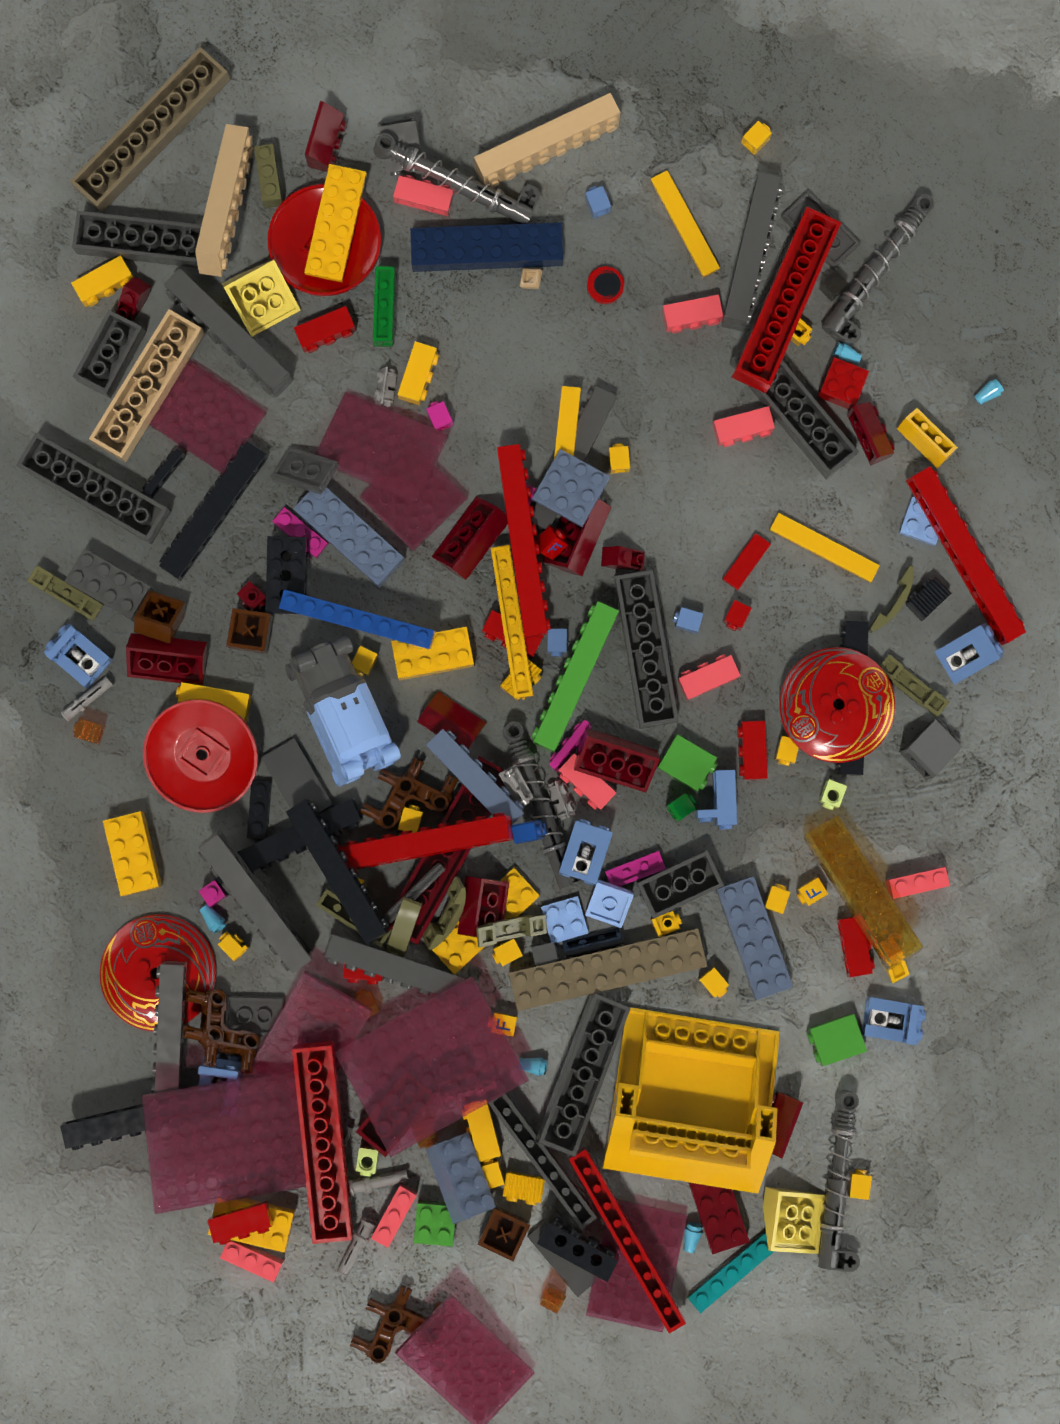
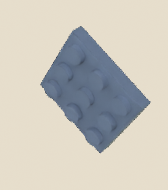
(571, 488)

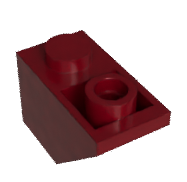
(132, 298)
(622, 558)

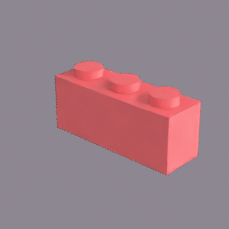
(423, 195)
(692, 314)
(743, 427)
(708, 676)
(593, 788)
(917, 882)
(394, 1215)
(252, 1259)

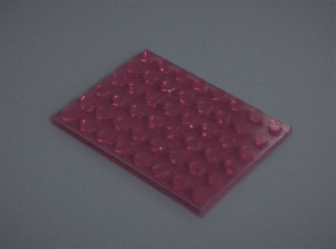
(431, 1066)
(223, 1141)

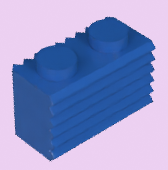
(529, 831)

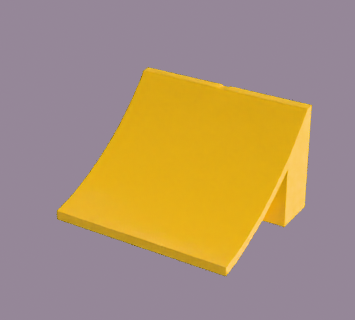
(694, 1101)

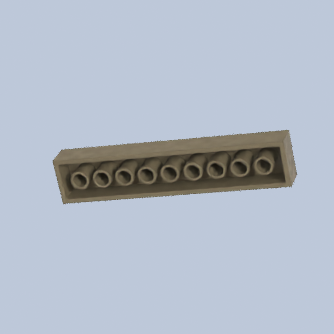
(150, 130)
(607, 969)

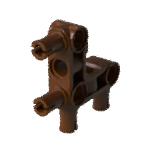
(399, 798)
(213, 1024)
(408, 1321)

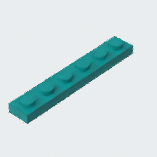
(730, 1274)

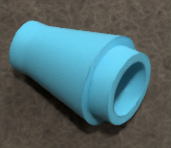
(846, 353)
(989, 391)
(213, 920)
(536, 1066)
(692, 1235)

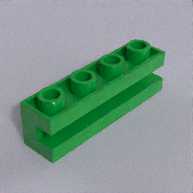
(384, 306)

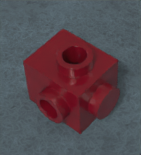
(252, 597)

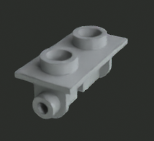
(385, 379)
(516, 785)
(560, 791)

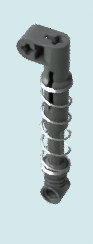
(493, 199)
(872, 273)
(540, 810)
(832, 1224)

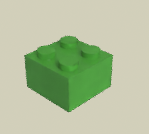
(433, 1224)

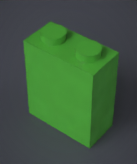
(687, 763)
(836, 1039)

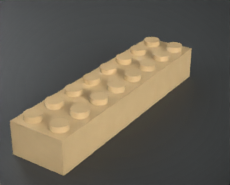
(547, 141)
(224, 200)
(147, 385)

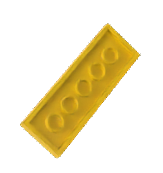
(335, 223)
(460, 949)

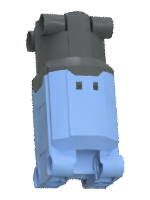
(342, 711)

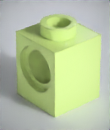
(838, 788)
(366, 1151)

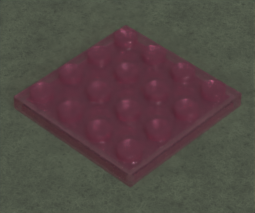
(413, 521)

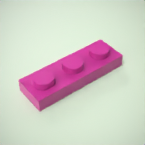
(296, 528)
(568, 746)
(635, 869)

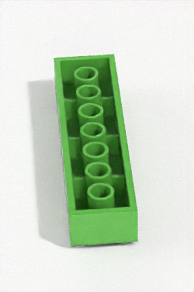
(576, 676)

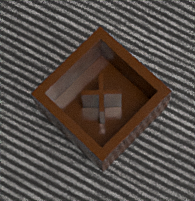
(159, 616)
(249, 631)
(504, 1233)

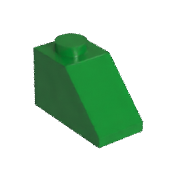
(681, 807)

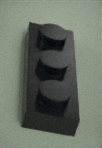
(163, 473)
(259, 809)
(592, 942)

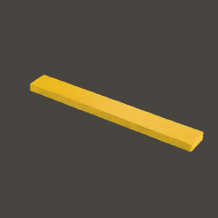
(511, 621)

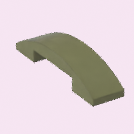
(905, 582)
(65, 593)
(913, 687)
(403, 927)
(511, 928)
(438, 932)

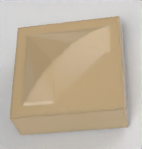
(530, 278)

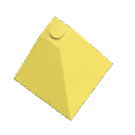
(261, 297)
(793, 1220)

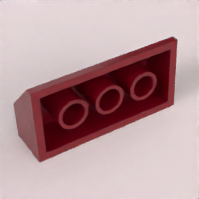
(471, 538)
(580, 540)
(164, 661)
(616, 760)

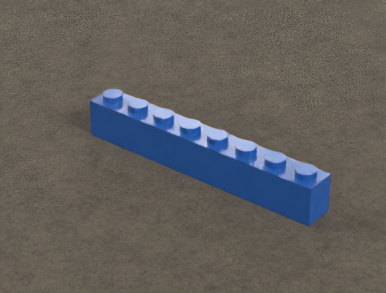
(357, 619)

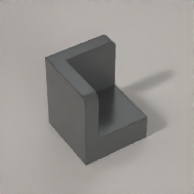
(544, 954)

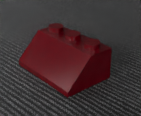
(325, 137)
(870, 432)
(449, 715)
(483, 904)
(787, 1114)

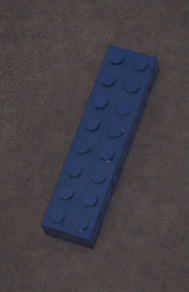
(486, 247)

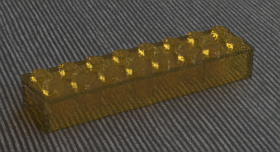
(863, 893)

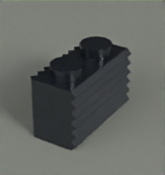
(928, 599)

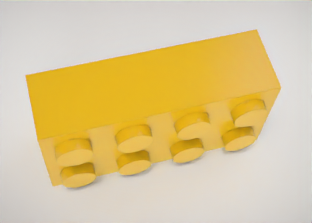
(448, 653)
(132, 853)
(279, 1233)

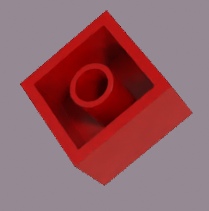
(843, 383)

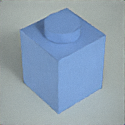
(597, 201)
(688, 620)
(557, 642)

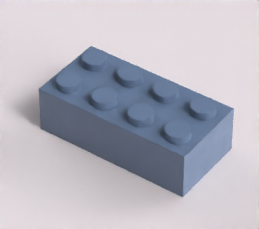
(460, 1178)

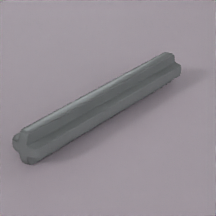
(416, 891)

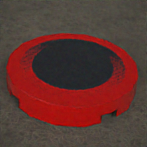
(605, 285)

